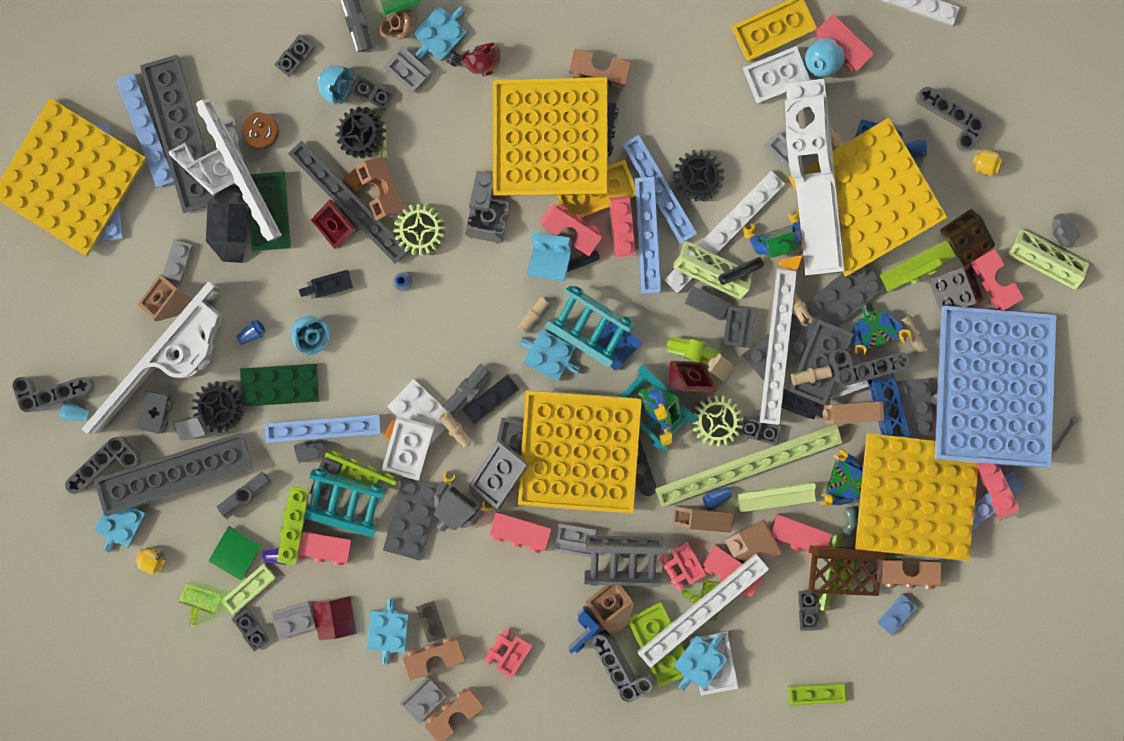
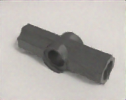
(357, 25)
(467, 390)
(253, 487)

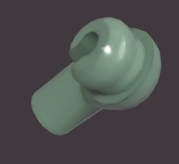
(852, 516)

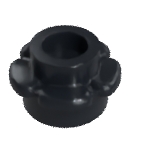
(454, 58)

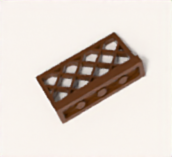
(845, 553)

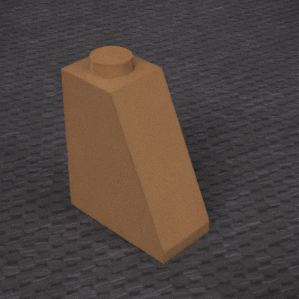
(853, 412)
(702, 519)

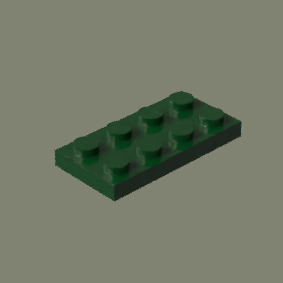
(274, 193)
(279, 385)

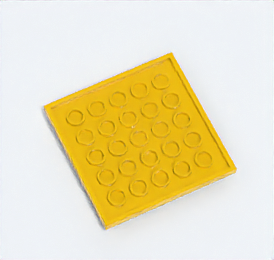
(550, 136)
(69, 177)
(879, 195)
(580, 451)
(914, 500)

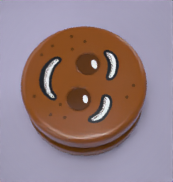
(260, 130)

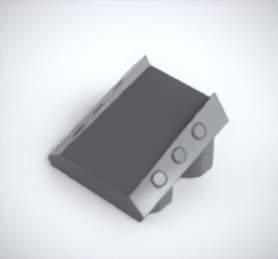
(490, 224)

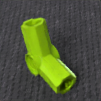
(691, 349)

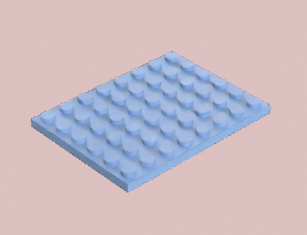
(995, 387)

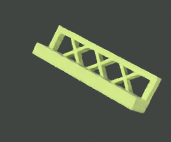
(1047, 261)
(699, 269)
(776, 497)

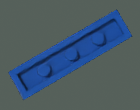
(878, 395)

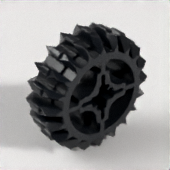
(347, 136)
(705, 181)
(221, 398)

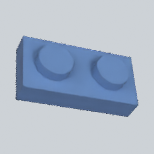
(897, 614)

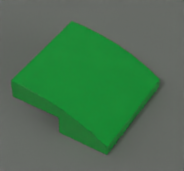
(392, 6)
(235, 553)

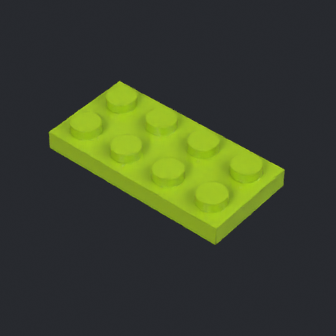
(648, 625)

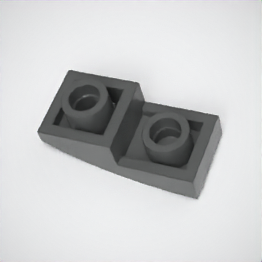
(295, 55)
(371, 92)
(706, 303)
(190, 427)
(760, 431)
(808, 611)
(250, 628)

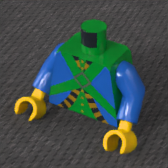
(777, 241)
(876, 329)
(663, 408)
(844, 480)

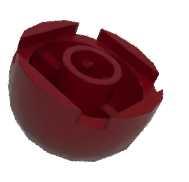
(482, 59)

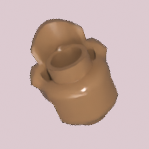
(399, 24)

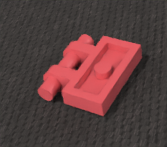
(688, 564)
(514, 655)

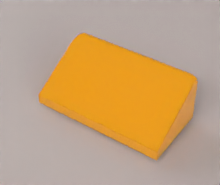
(790, 263)

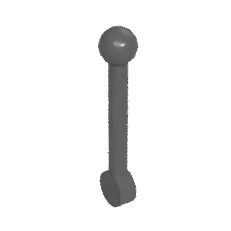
(1074, 420)

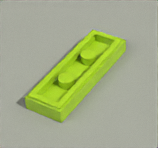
(817, 694)

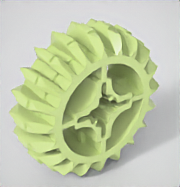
(410, 230)
(726, 406)

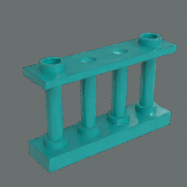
(574, 335)
(644, 376)
(348, 520)

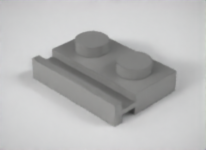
(407, 69)
(572, 539)
(293, 620)
(423, 699)

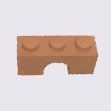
(582, 67)
(377, 173)
(927, 574)
(449, 651)
(466, 703)

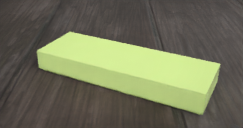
(249, 589)

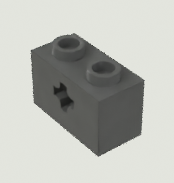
(146, 418)

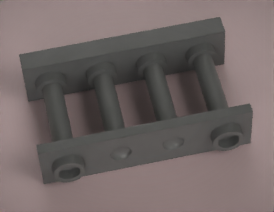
(628, 545)

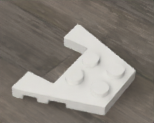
(211, 168)

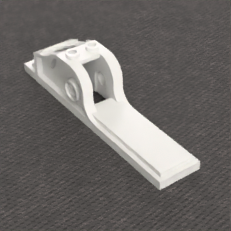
(815, 190)
(181, 335)

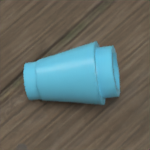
(73, 412)

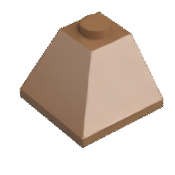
(164, 300)
(753, 540)
(611, 607)

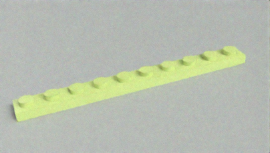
(748, 465)

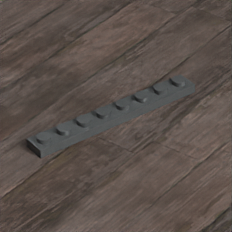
(347, 201)

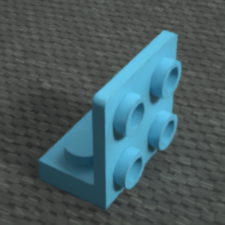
(550, 256)

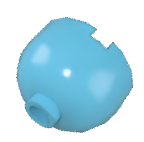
(824, 57)
(334, 84)
(310, 334)

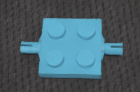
(439, 33)
(549, 355)
(120, 527)
(388, 631)
(700, 662)

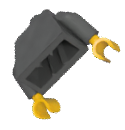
(455, 507)

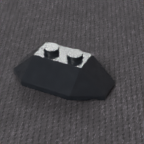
(227, 224)

